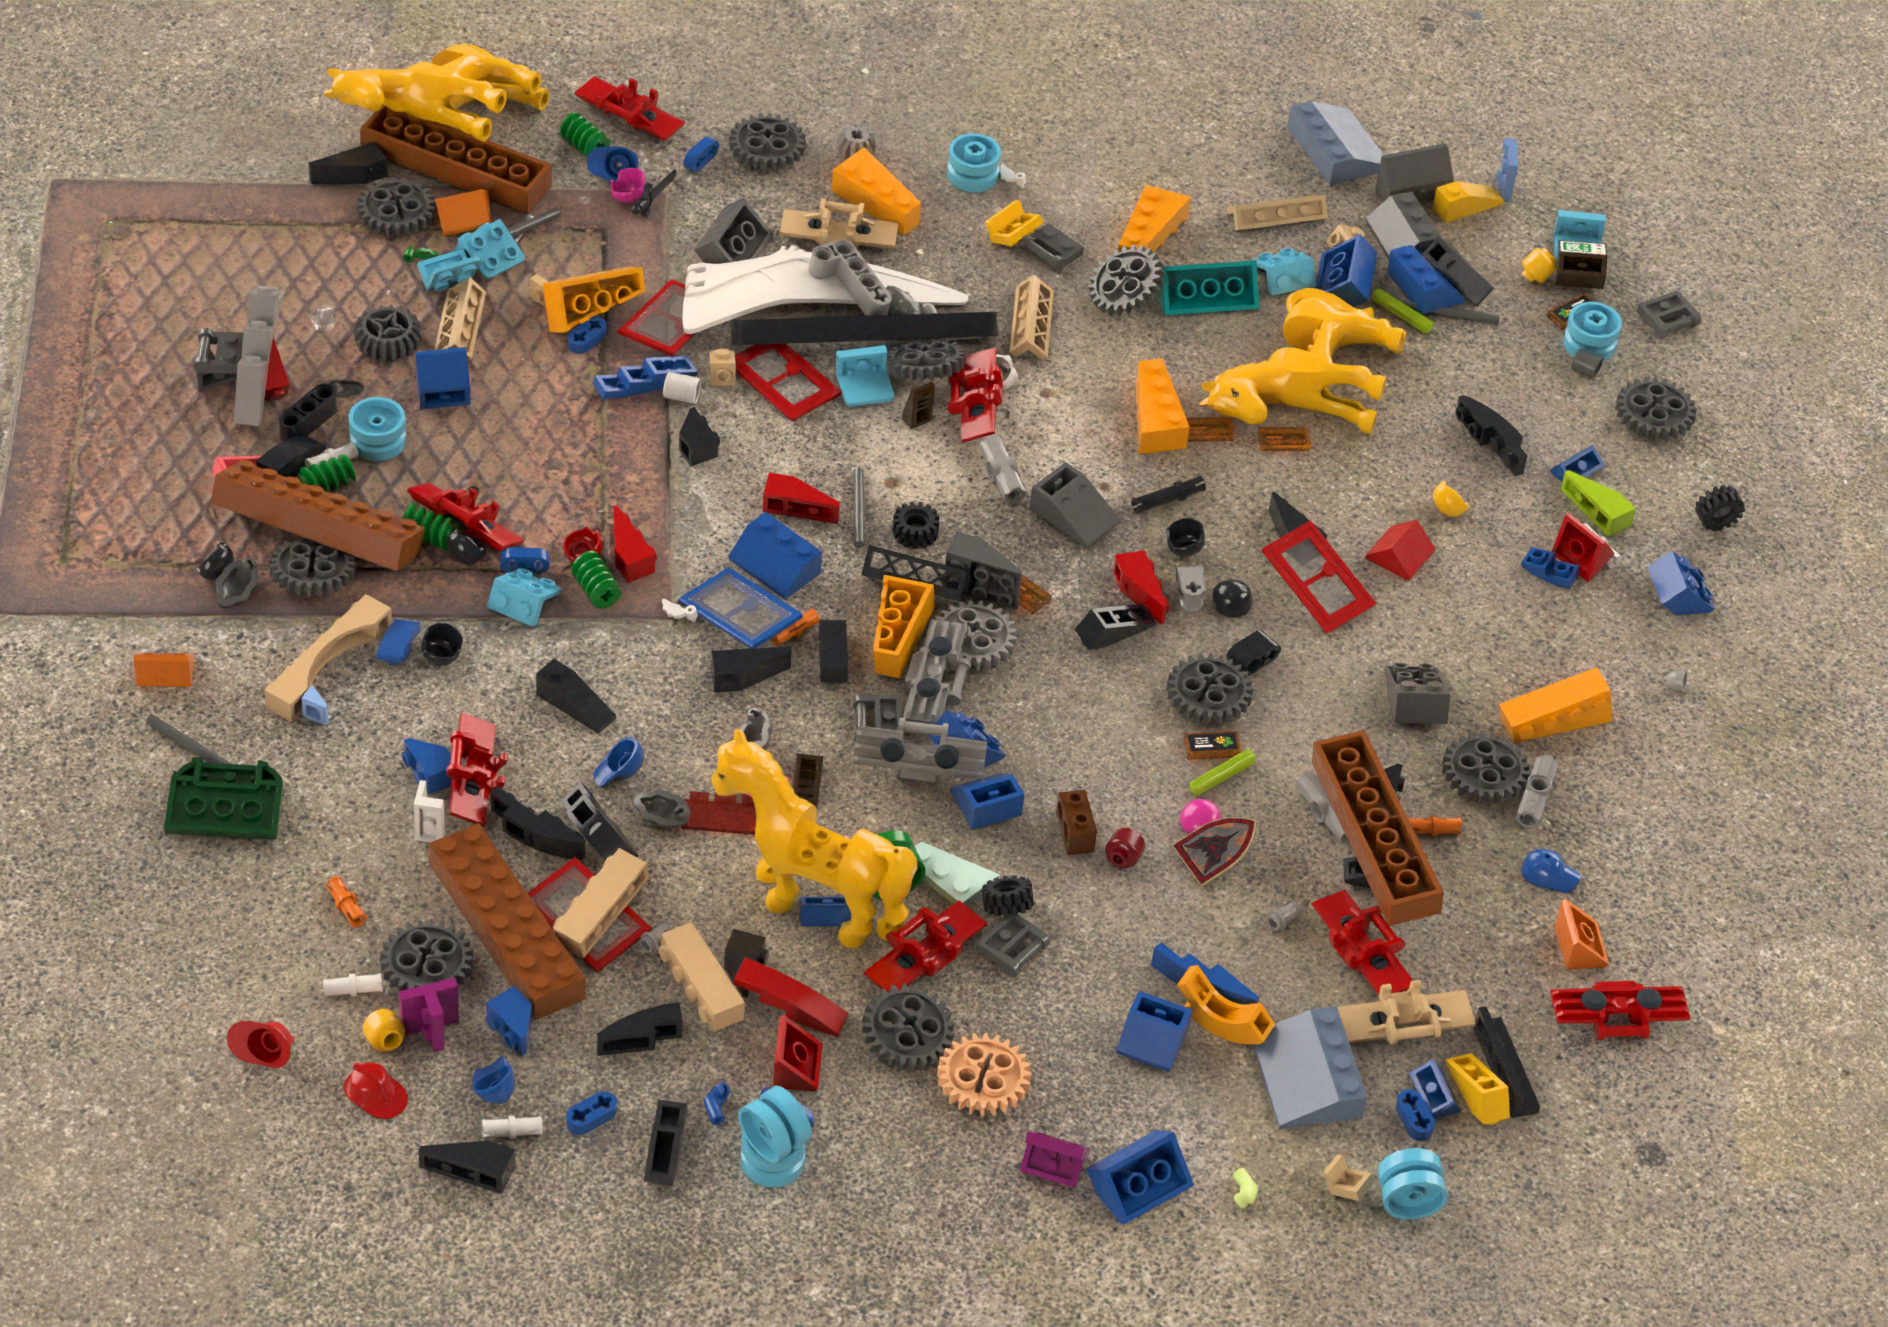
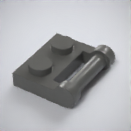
(1052, 246)
(1668, 307)
(227, 351)
(886, 708)
(1006, 937)

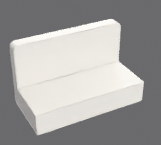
(428, 816)

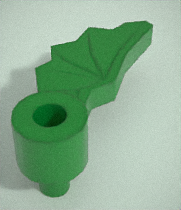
(422, 253)

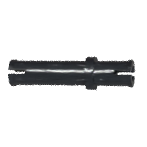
(1177, 491)

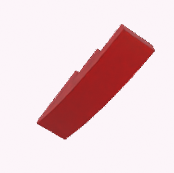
(798, 1000)

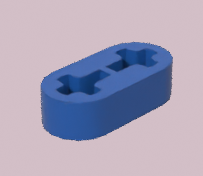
(701, 154)
(584, 332)
(525, 559)
(592, 1113)
(1410, 1116)

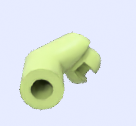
(1248, 1188)

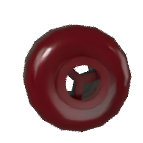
(1125, 848)

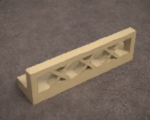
(1279, 212)
(1027, 314)
(461, 317)

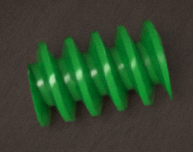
(582, 134)
(328, 473)
(435, 530)
(596, 580)

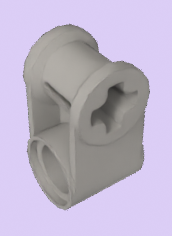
(1190, 588)

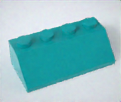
(1209, 288)

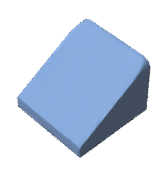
(314, 706)

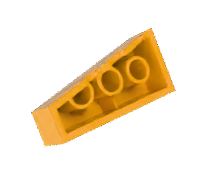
(884, 197)
(1155, 218)
(583, 297)
(1159, 412)
(901, 621)
(1559, 707)

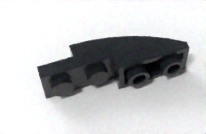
(1492, 429)
(594, 823)
(539, 832)

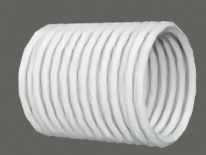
(682, 388)

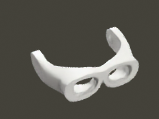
(1006, 363)

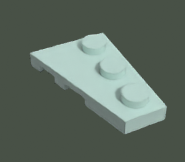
(952, 875)

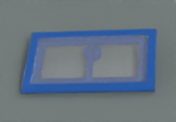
(741, 608)

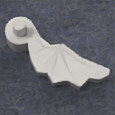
(1009, 176)
(675, 611)

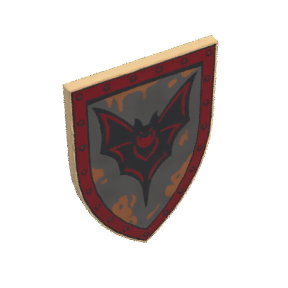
(1215, 847)

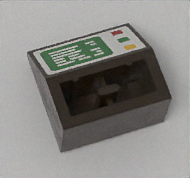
(1581, 264)

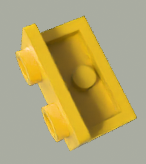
(1012, 224)

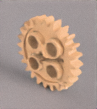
(965, 1065)

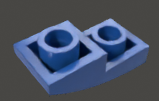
(1543, 565)
(397, 641)

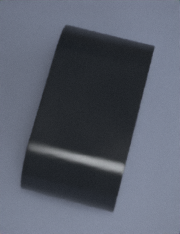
(1254, 652)

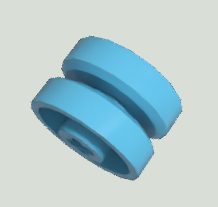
(974, 162)
(1593, 329)
(377, 428)
(775, 1124)
(768, 1173)
(1412, 1183)

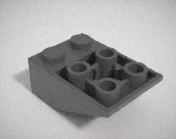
(1073, 505)
(990, 573)
(1417, 694)

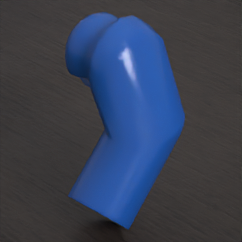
(714, 1100)

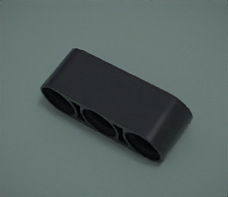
(308, 412)
(833, 651)

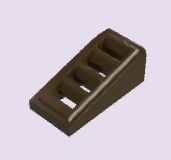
(919, 406)
(812, 763)

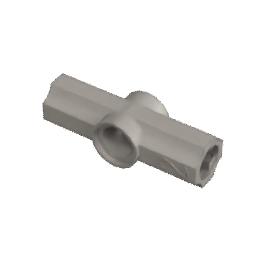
(1002, 469)
(1537, 791)
(1320, 806)

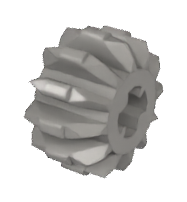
(854, 139)

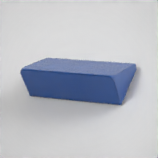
(1582, 463)
(823, 911)
(1435, 1089)

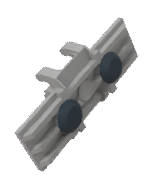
(926, 670)
(918, 761)

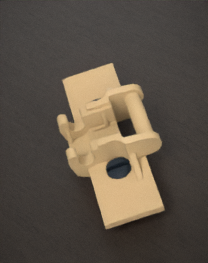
(824, 230)
(1380, 1018)

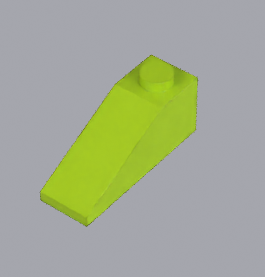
(1602, 505)

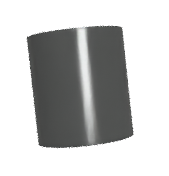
(1587, 363)

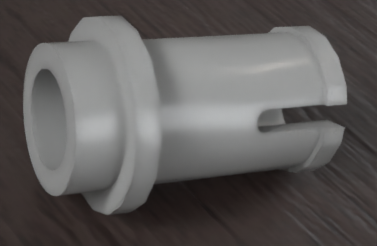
(1278, 919)
(651, 940)

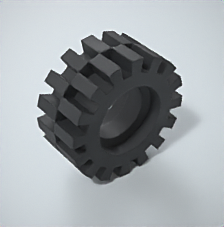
(1719, 508)
(915, 535)
(1007, 896)

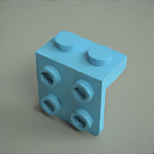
(1578, 227)
(493, 247)
(447, 270)
(1287, 271)
(864, 376)
(521, 595)

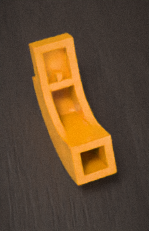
(1220, 1016)

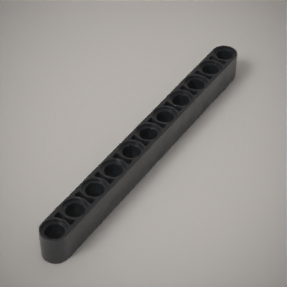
(864, 328)

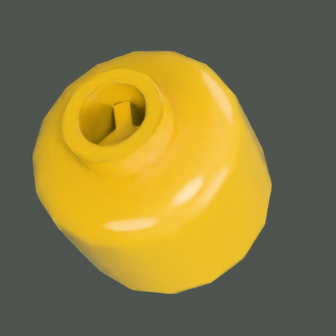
(1539, 265)
(384, 1030)

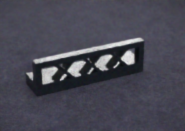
(939, 590)
(1505, 1063)

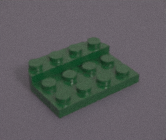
(225, 800)

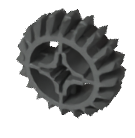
(387, 333)

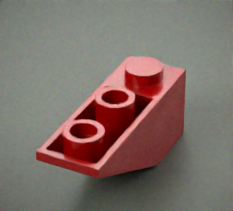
(631, 552)
(1138, 582)

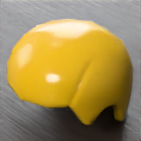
(1448, 501)

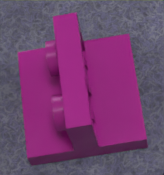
(429, 1009)
(1054, 1158)

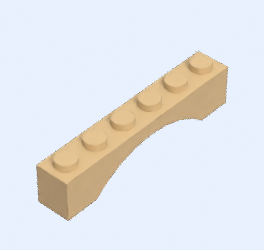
(360, 625)

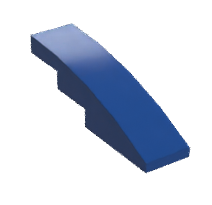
(644, 378)
(1224, 983)

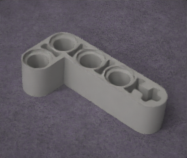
(855, 274)

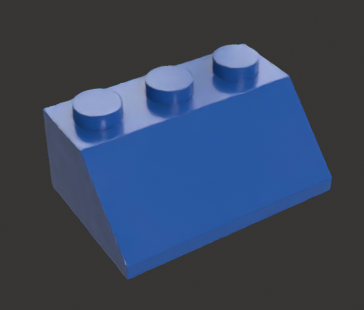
(1348, 270)
(1421, 280)
(776, 556)
(1141, 1175)

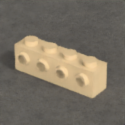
(601, 902)
(702, 977)

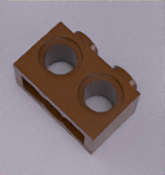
(1076, 822)

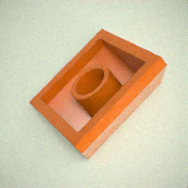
(464, 211)
(164, 669)
(1579, 938)

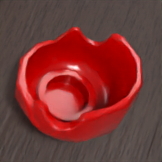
(581, 542)

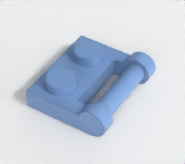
(1507, 173)

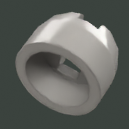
(1677, 680)

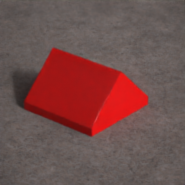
(1581, 547)
(1402, 549)
(796, 1058)

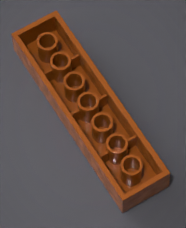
(458, 158)
(318, 515)
(1377, 828)
(506, 920)

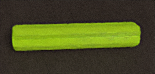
(1402, 311)
(1222, 772)

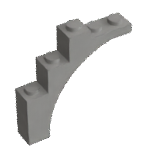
(256, 349)

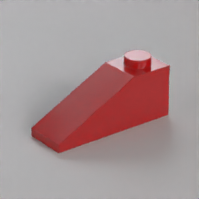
(798, 499)

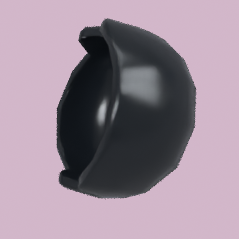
(1185, 537)
(463, 548)
(216, 561)
(1232, 598)
(441, 644)

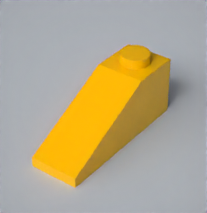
(1464, 199)
(1481, 1089)

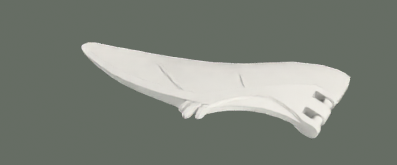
(742, 287)

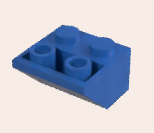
(442, 378)
(1680, 585)
(963, 727)
(989, 800)
(1154, 1031)

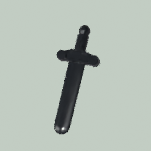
(650, 193)

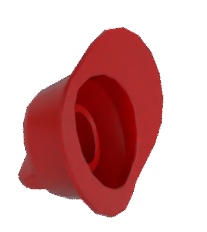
(260, 1043)
(375, 1091)

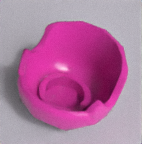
(628, 186)
(1198, 814)

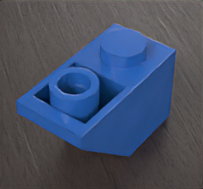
(428, 763)
(511, 1017)

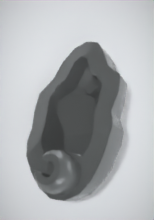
(902, 302)
(236, 582)
(757, 728)
(662, 808)

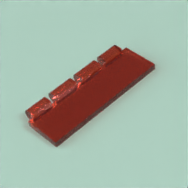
(721, 814)

